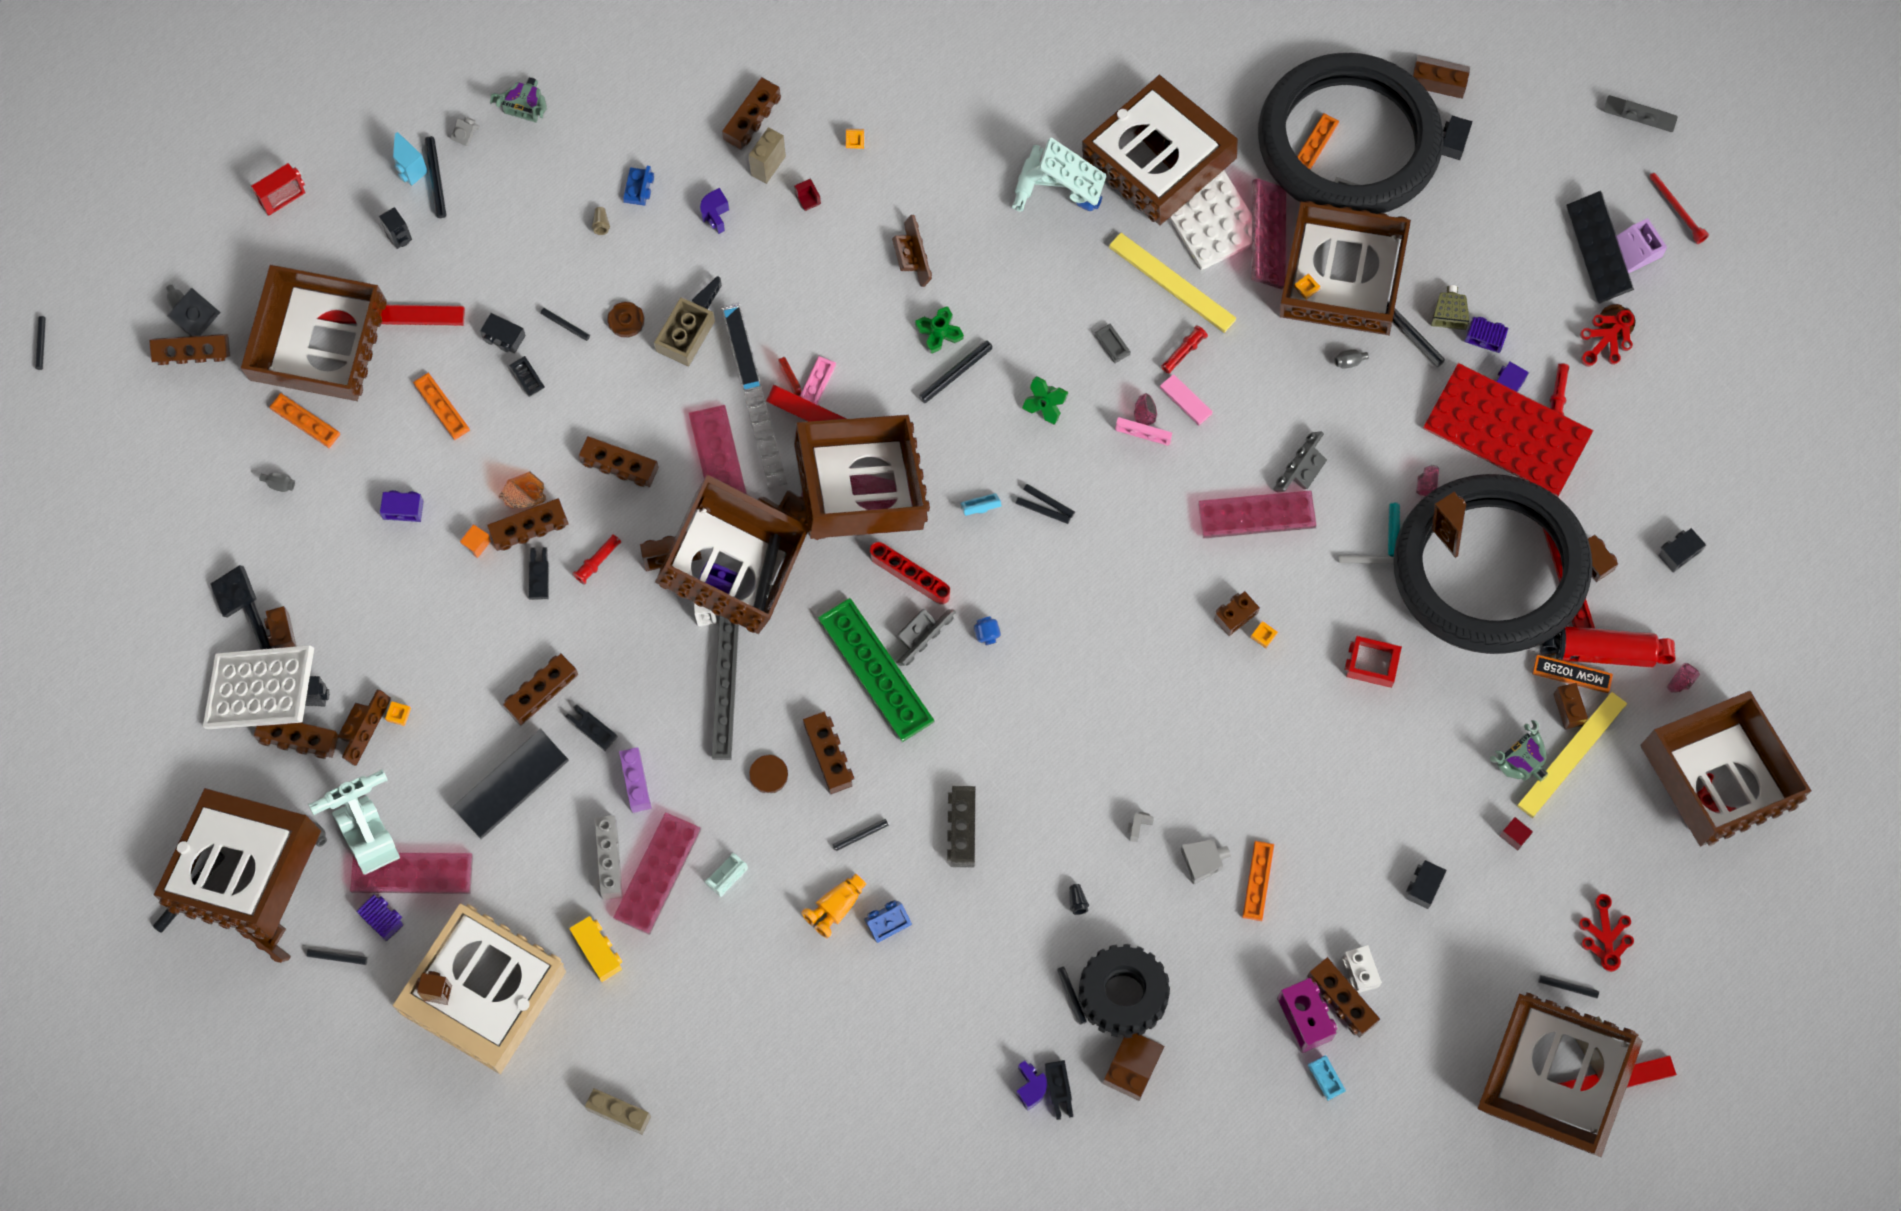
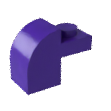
(712, 207)
(1035, 1089)

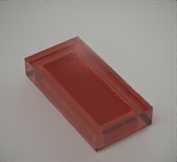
(789, 376)

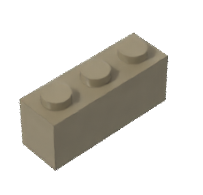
(617, 1111)

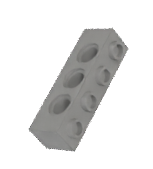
(608, 857)

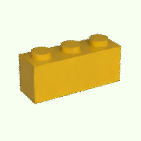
(596, 948)

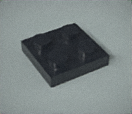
(193, 313)
(233, 591)

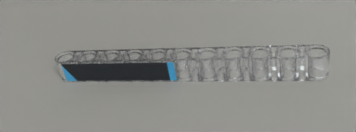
(754, 395)

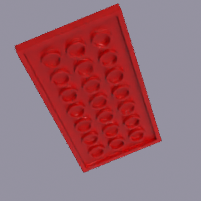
(1508, 429)

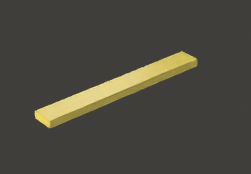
(1172, 282)
(1572, 754)

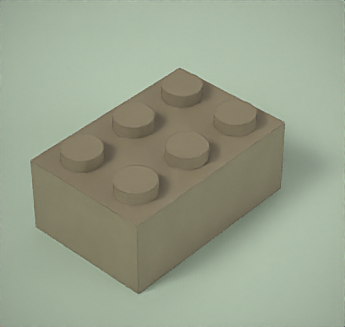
(684, 331)

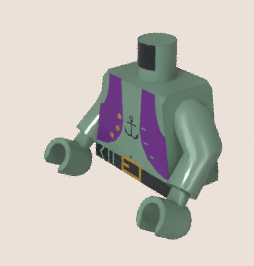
(522, 100)
(1524, 757)

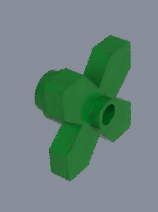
(939, 329)
(1045, 399)

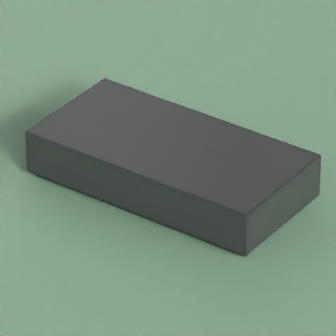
(1112, 343)

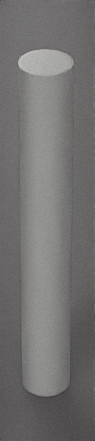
(1365, 559)

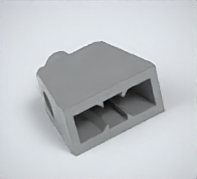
(1203, 859)

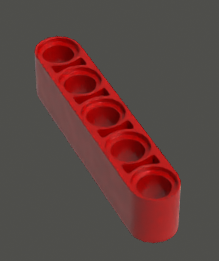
(799, 406)
(907, 565)

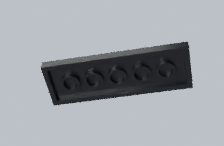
(1600, 247)

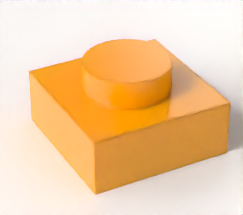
(855, 138)
(1307, 286)
(1264, 634)
(398, 713)

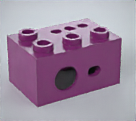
(1310, 1026)

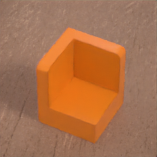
(476, 540)

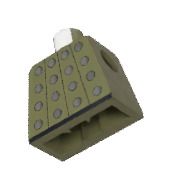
(1451, 310)

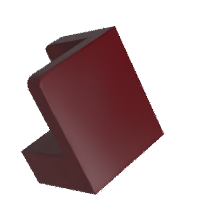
(807, 194)
(1516, 833)

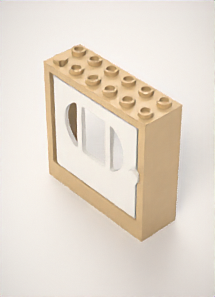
(470, 1009)

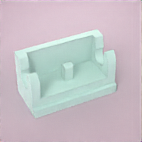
(726, 874)

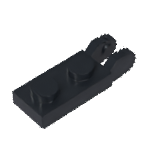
(538, 575)
(592, 728)
(1059, 1087)

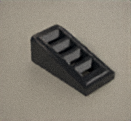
(707, 295)
(519, 363)

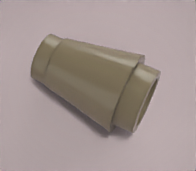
(600, 221)

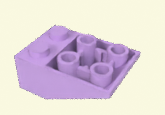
(1641, 245)

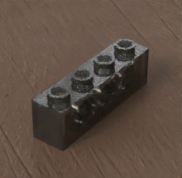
(966, 856)

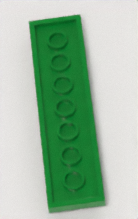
(876, 670)

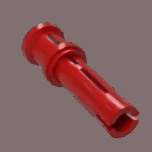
(1189, 343)
(1558, 398)
(591, 565)

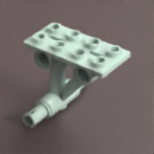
(1060, 169)
(360, 822)

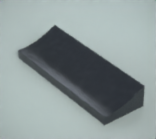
(510, 784)

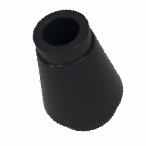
(1078, 901)

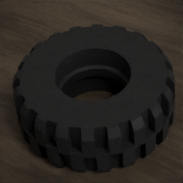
(1130, 963)

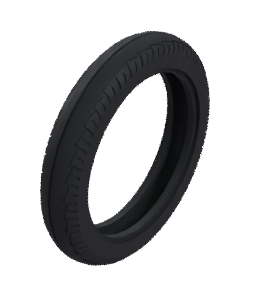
(1365, 72)
(1495, 635)

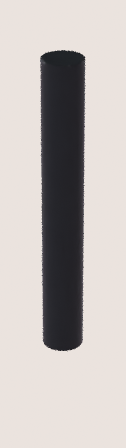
(565, 324)
(40, 342)
(1048, 500)
(1043, 510)
(860, 835)
(337, 957)
(1568, 986)
(1071, 995)

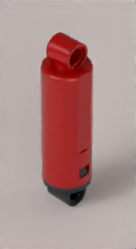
(1610, 647)

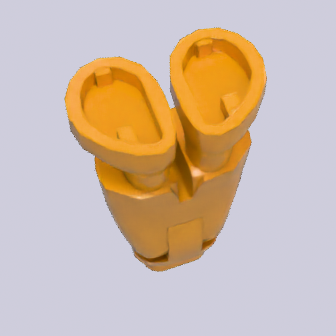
(836, 905)

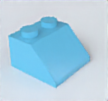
(408, 161)

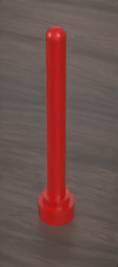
(1699, 234)

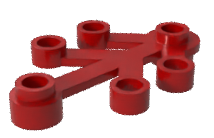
(1608, 335)
(1606, 936)

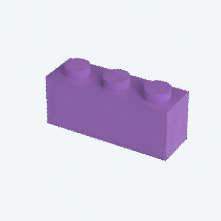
(635, 780)

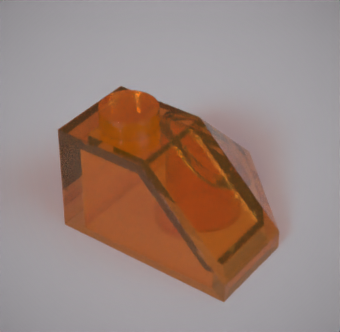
(523, 491)

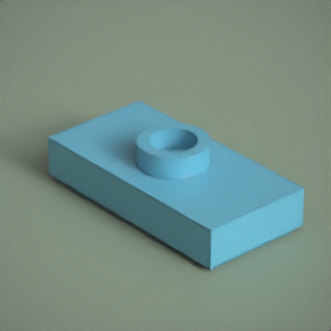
(981, 504)
(1326, 1078)

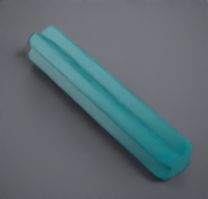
(1393, 526)

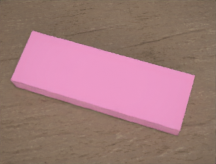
(818, 380)
(1186, 399)
(1143, 431)

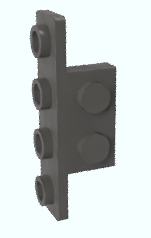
(1640, 113)
(1304, 466)
(920, 631)

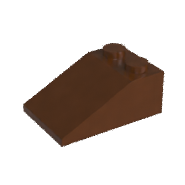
(1133, 1065)

